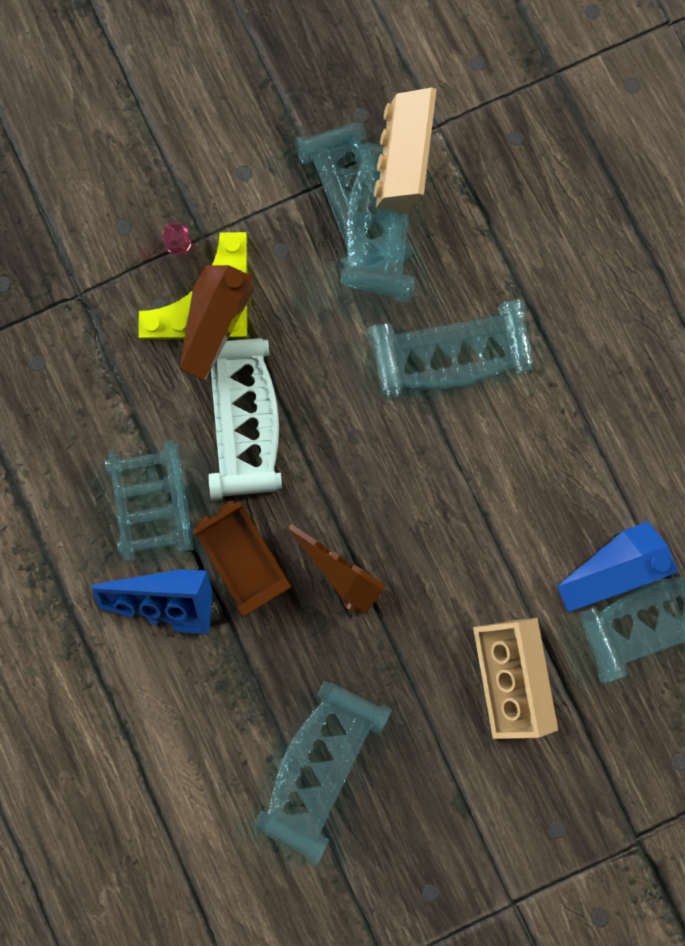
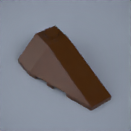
(213, 313)
(350, 581)

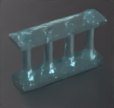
(176, 510)

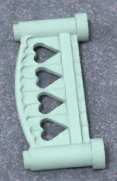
(236, 475)

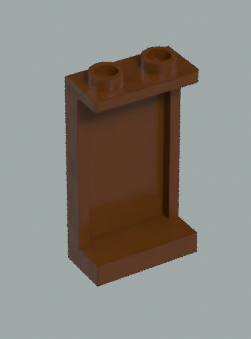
(241, 557)

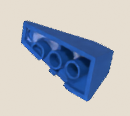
(625, 563)
(169, 597)

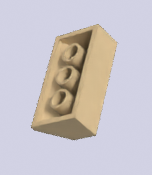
(405, 150)
(515, 679)

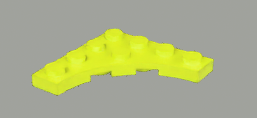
(171, 320)

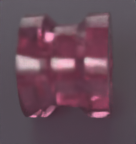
(173, 233)

